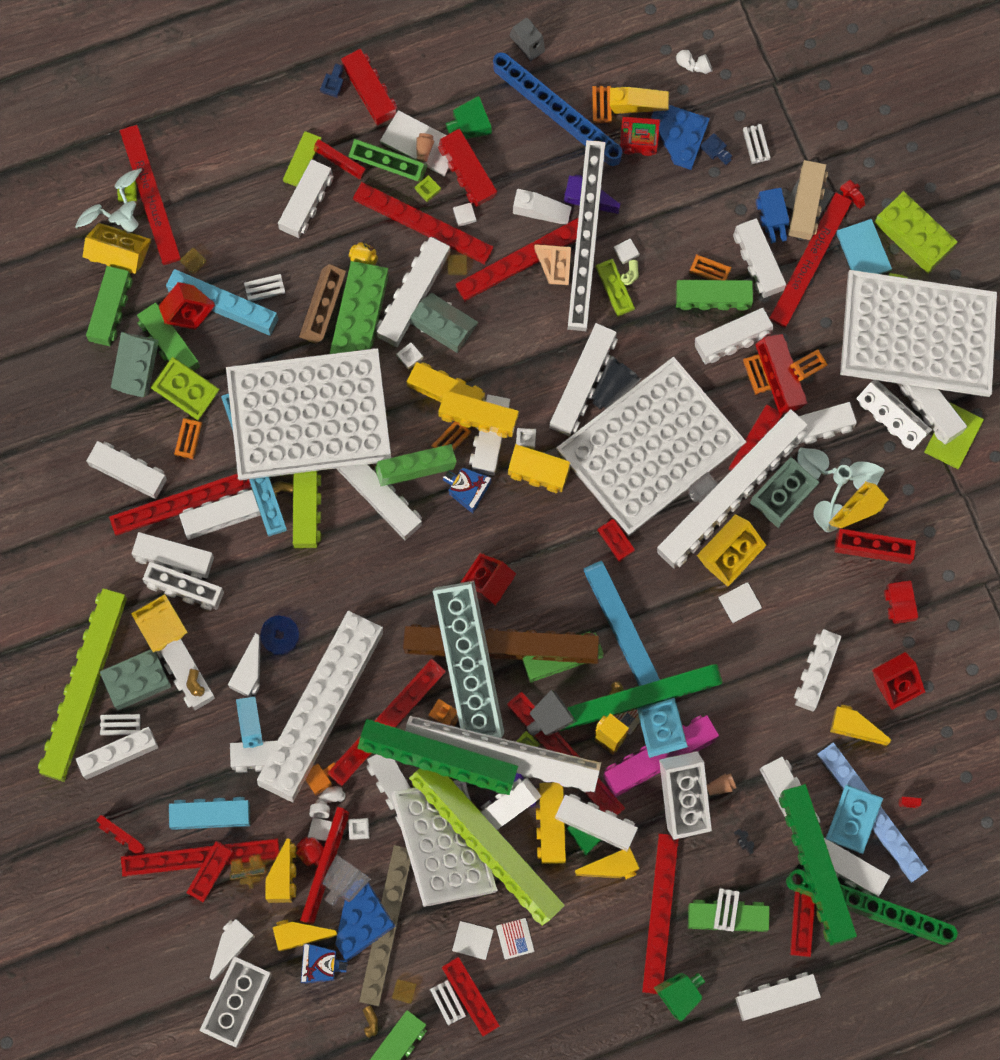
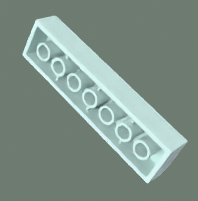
(468, 658)

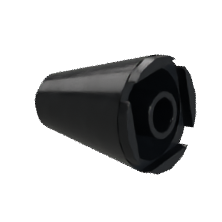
(614, 383)

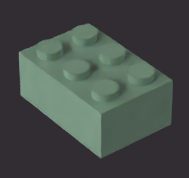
(784, 492)
(135, 679)

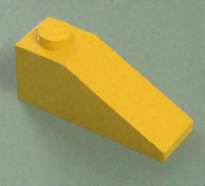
(638, 100)
(864, 503)
(854, 725)
(613, 866)
(295, 934)

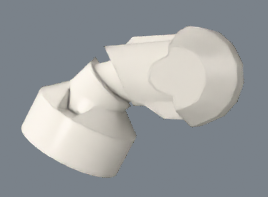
(685, 60)
(320, 809)

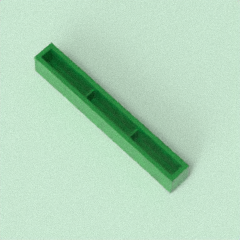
(437, 757)
(817, 865)

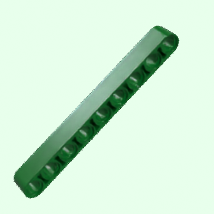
(645, 695)
(880, 915)

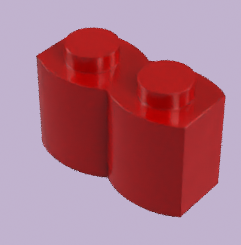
(901, 602)

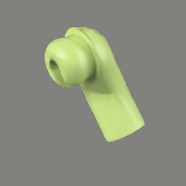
(633, 273)

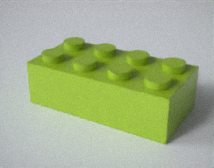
(915, 232)

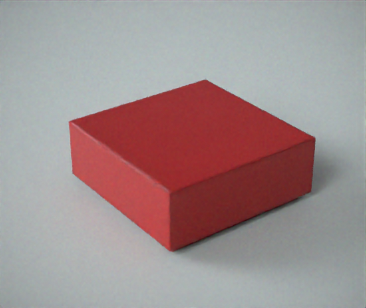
(910, 802)

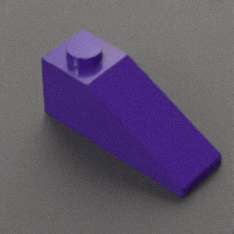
(573, 195)

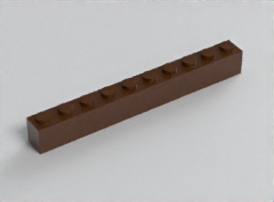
(511, 644)

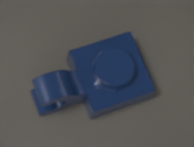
(333, 83)
(715, 147)

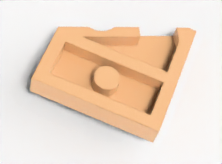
(555, 263)

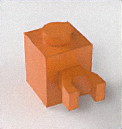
(444, 714)
(318, 778)

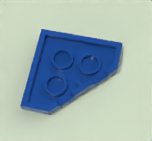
(681, 134)
(362, 923)

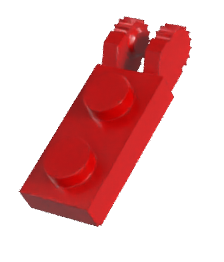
(121, 836)

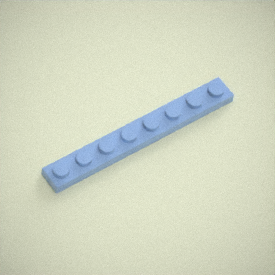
(883, 826)

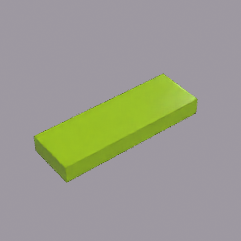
(301, 159)
(615, 287)

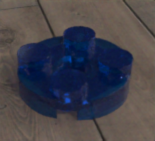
(282, 624)

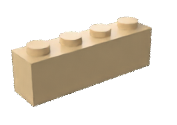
(807, 200)

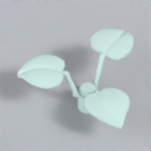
(123, 215)
(817, 462)

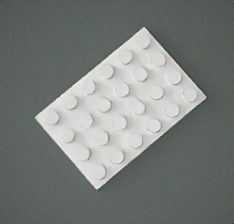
(439, 856)

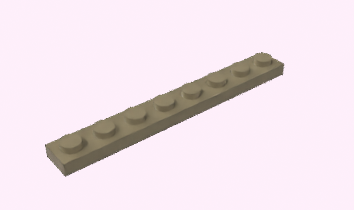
(382, 947)

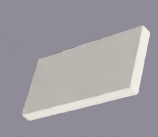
(402, 137)

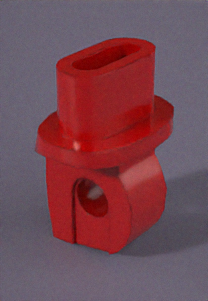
(852, 192)

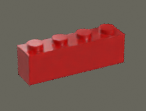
(369, 87)
(467, 168)
(780, 376)
(875, 546)

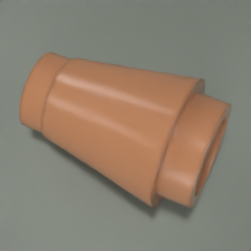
(424, 146)
(721, 785)

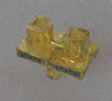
(238, 871)

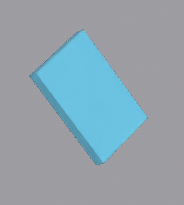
(864, 248)
(662, 727)
(854, 818)

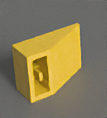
(159, 623)
(280, 878)

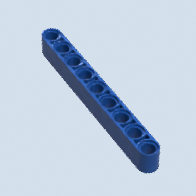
(552, 101)

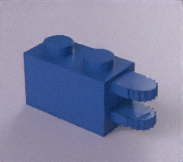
(773, 213)

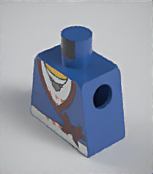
(467, 487)
(320, 964)

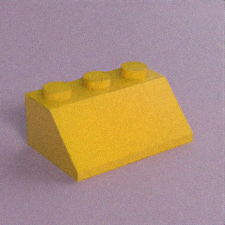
(116, 248)
(538, 468)
(732, 549)

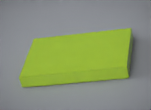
(185, 388)
(956, 450)

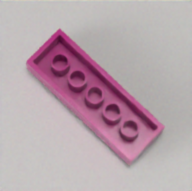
(640, 767)

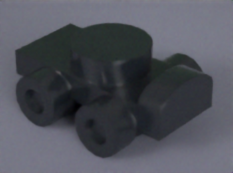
(742, 841)

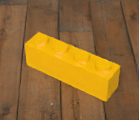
(434, 383)
(478, 414)
(610, 733)
(550, 830)

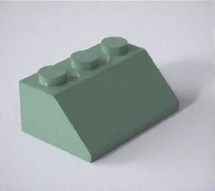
(443, 322)
(134, 364)

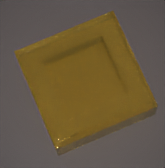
(193, 261)
(457, 264)
(404, 991)

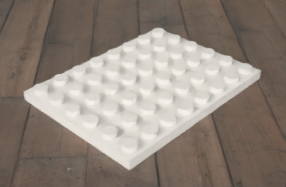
(919, 333)
(308, 414)
(650, 446)

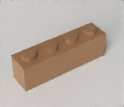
(322, 304)

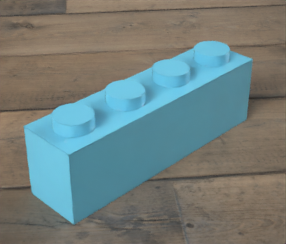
(209, 814)

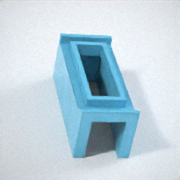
(249, 722)

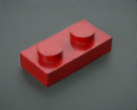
(616, 540)

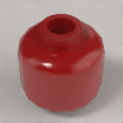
(309, 851)

